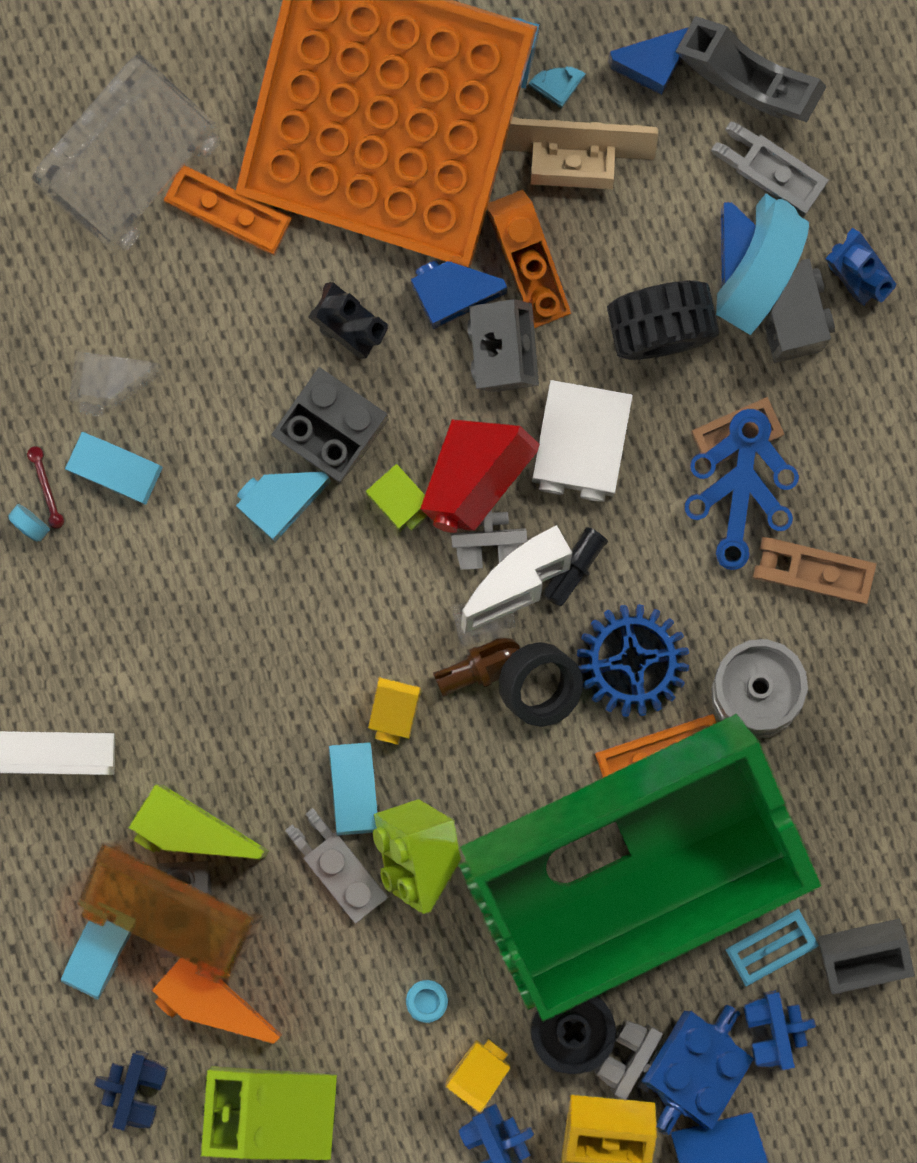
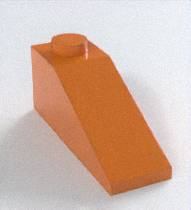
(210, 1003)

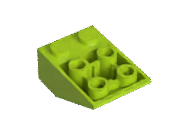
(268, 1114)

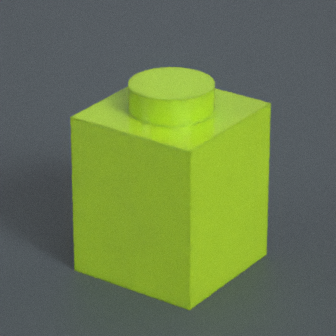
(398, 499)

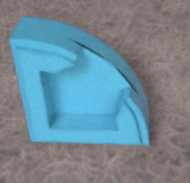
(557, 84)

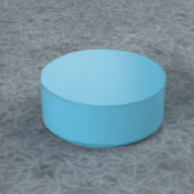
(28, 523)
(426, 1001)

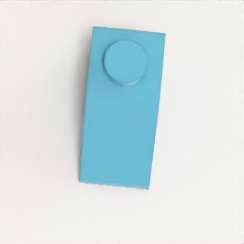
(279, 499)

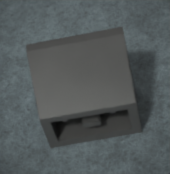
(798, 320)
(330, 425)

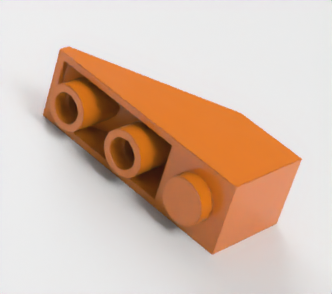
(528, 256)

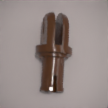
(480, 667)

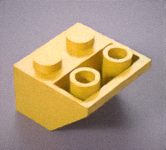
(609, 1131)

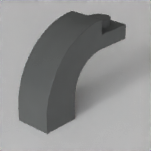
(739, 71)

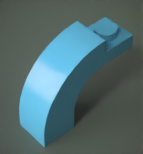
(766, 265)

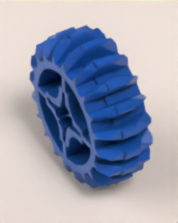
(667, 654)

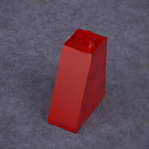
(475, 472)

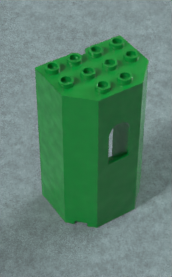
(703, 859)

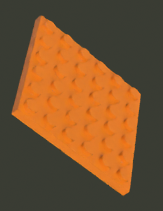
(387, 118)

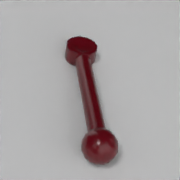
(36, 455)

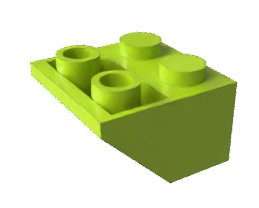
(417, 852)

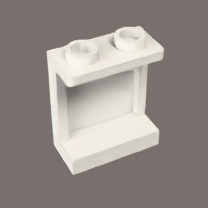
(581, 440)

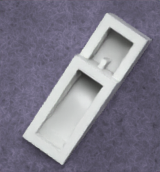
(517, 579)

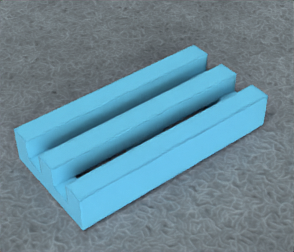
(740, 964)

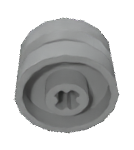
(762, 663)

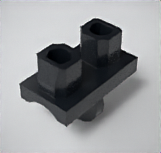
(347, 321)

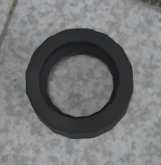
(560, 703)

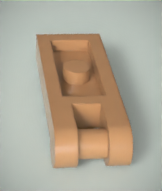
(816, 571)

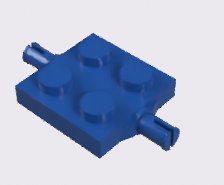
(697, 1070)

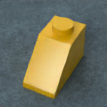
(394, 710)
(479, 1074)

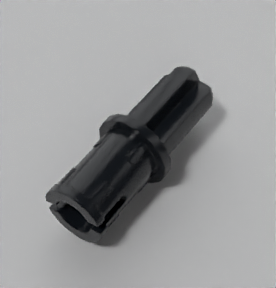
(582, 557)

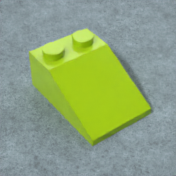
(179, 825)

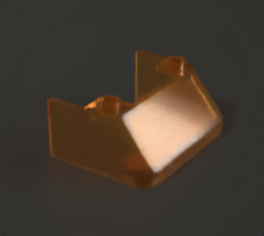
(167, 912)

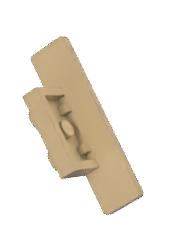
(578, 151)

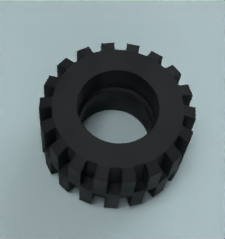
(662, 320)

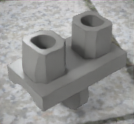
(469, 543)
(624, 1076)

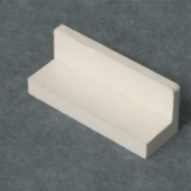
(57, 753)

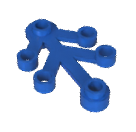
(742, 481)

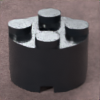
(575, 1055)

